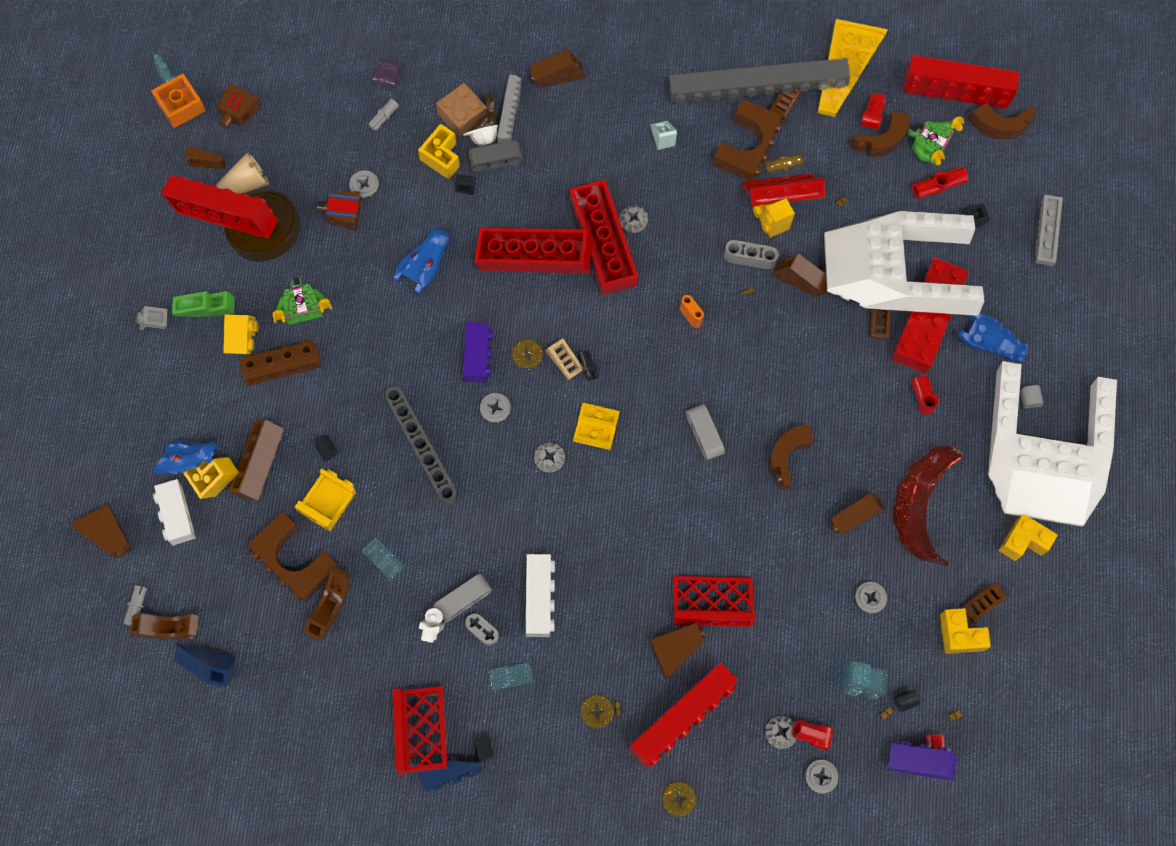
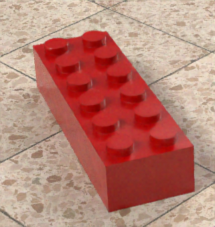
(960, 82)
(220, 206)
(609, 249)
(533, 250)
(926, 329)
(682, 715)

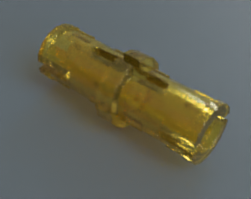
(784, 163)

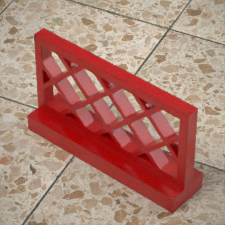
(789, 187)
(713, 617)
(402, 733)

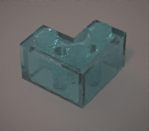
(863, 680)

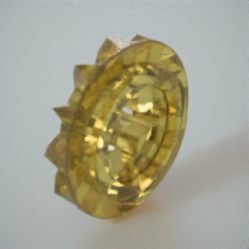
(532, 348)
(603, 704)
(684, 791)

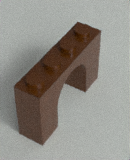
(747, 163)
(267, 547)

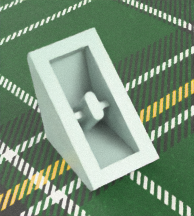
(664, 134)

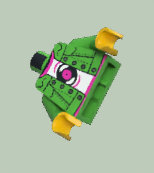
(933, 139)
(300, 303)

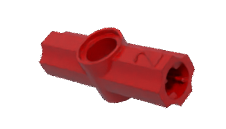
(948, 179)

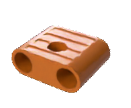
(691, 311)

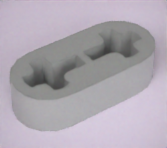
(479, 633)

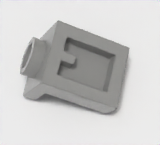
(152, 317)

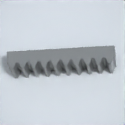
(509, 109)
(1048, 230)

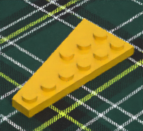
(858, 45)

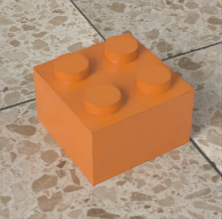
(178, 100)

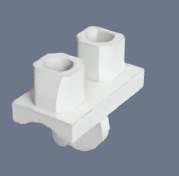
(431, 625)

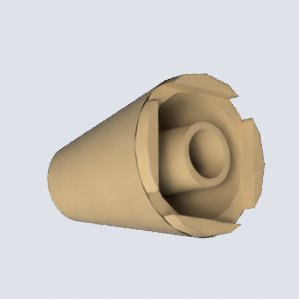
(244, 176)

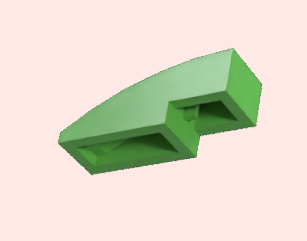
(203, 304)

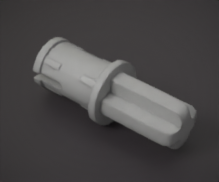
(383, 114)
(135, 604)

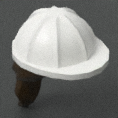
(486, 129)

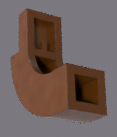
(1001, 127)
(884, 143)
(792, 440)
(330, 605)
(164, 627)

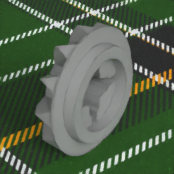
(362, 177)
(634, 226)
(491, 400)
(548, 465)
(880, 597)
(772, 729)
(829, 770)

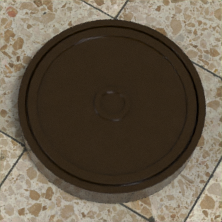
(281, 238)

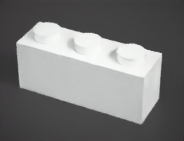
(174, 512)

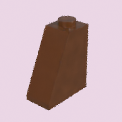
(557, 69)
(801, 275)
(858, 514)
(104, 531)
(676, 648)

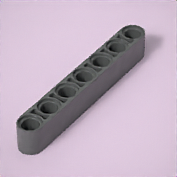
(417, 437)

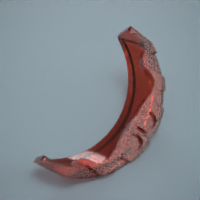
(913, 498)

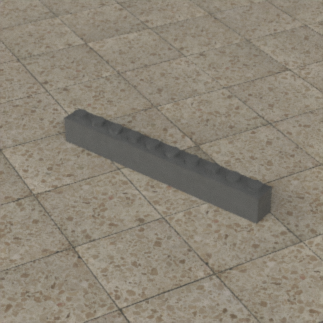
(759, 80)

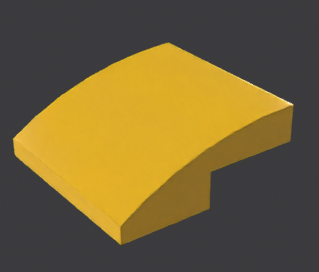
(596, 426)

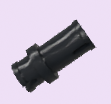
(589, 368)

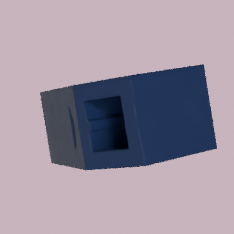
(207, 665)
(434, 779)

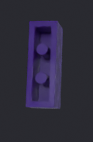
(477, 352)
(923, 761)

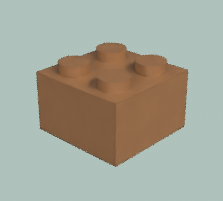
(461, 110)

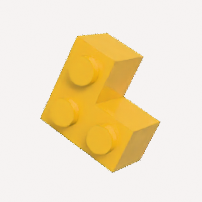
(437, 152)
(775, 217)
(238, 333)
(211, 477)
(1026, 534)
(959, 637)

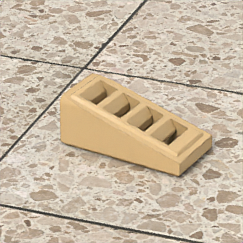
(555, 357)

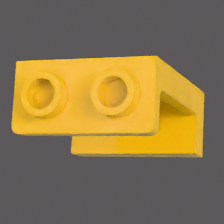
(326, 499)

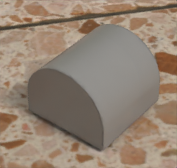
(1031, 396)

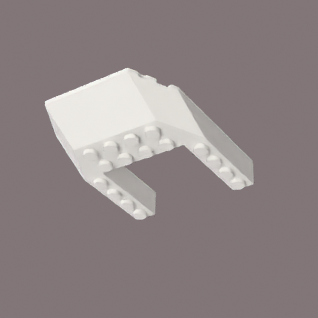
(869, 263)
(1045, 475)

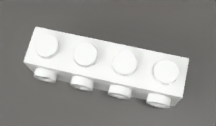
(538, 595)

